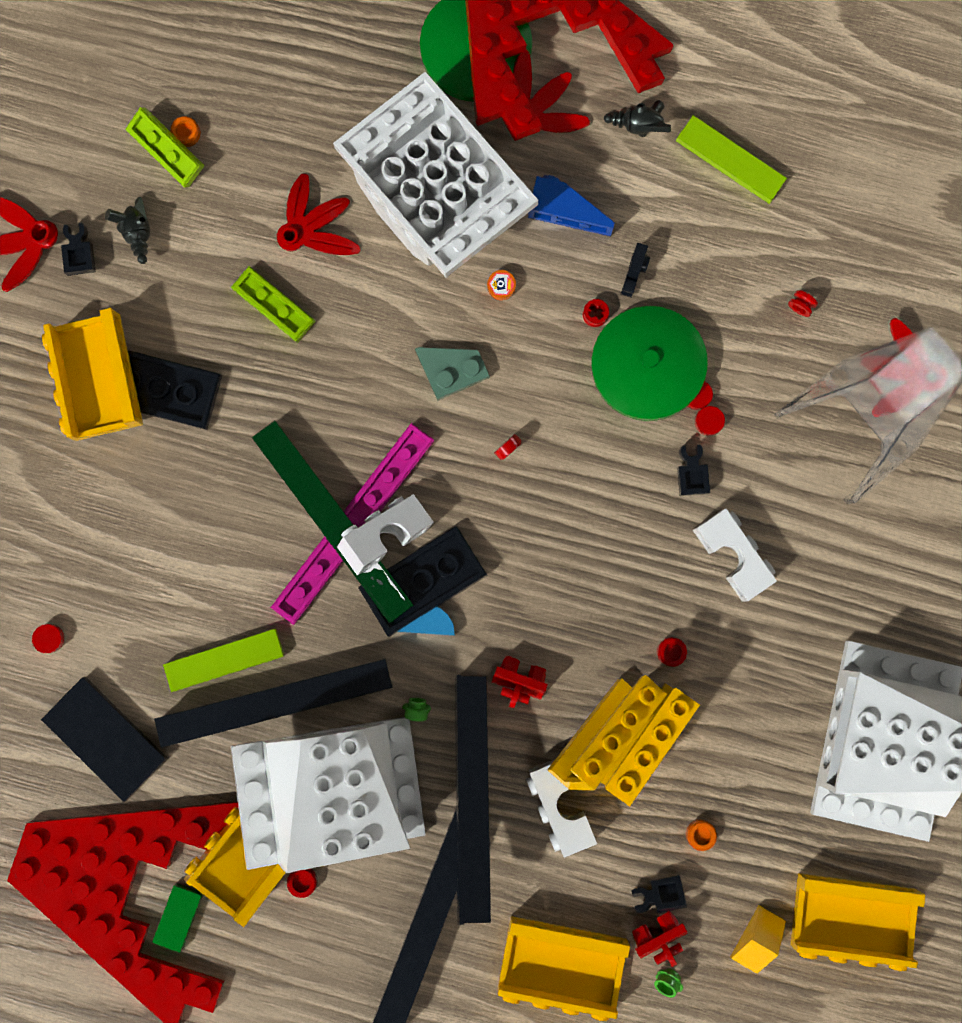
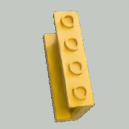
(92, 376)
(606, 733)
(650, 745)
(224, 877)
(855, 921)
(562, 968)

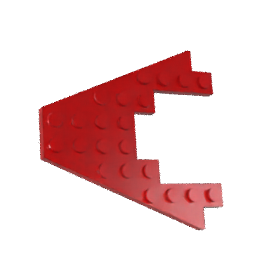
(496, 37)
(81, 881)

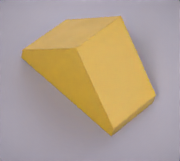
(760, 940)

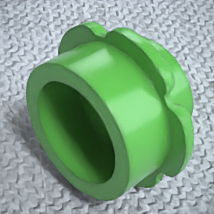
(416, 709)
(668, 982)

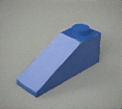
(566, 207)

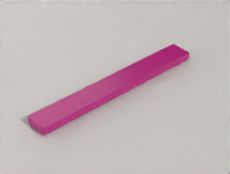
(370, 498)

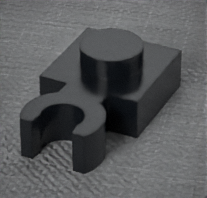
(77, 255)
(638, 264)
(693, 478)
(665, 894)

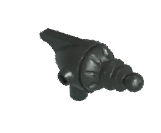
(640, 119)
(133, 227)

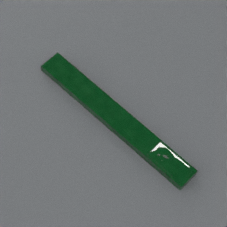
(328, 516)

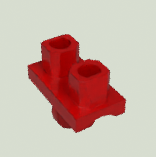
(518, 686)
(647, 944)

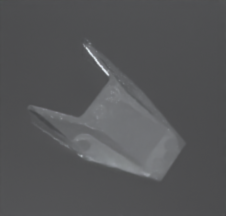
(896, 391)

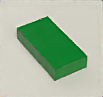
(177, 917)

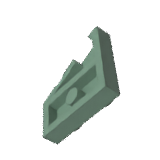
(451, 369)

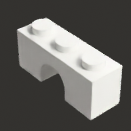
(403, 519)
(752, 573)
(570, 832)

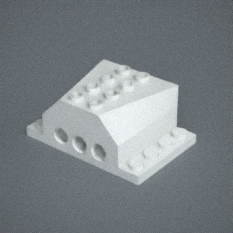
(434, 176)
(891, 742)
(328, 795)

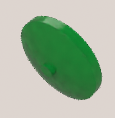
(446, 48)
(649, 363)

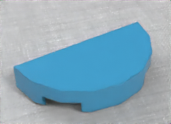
(433, 622)

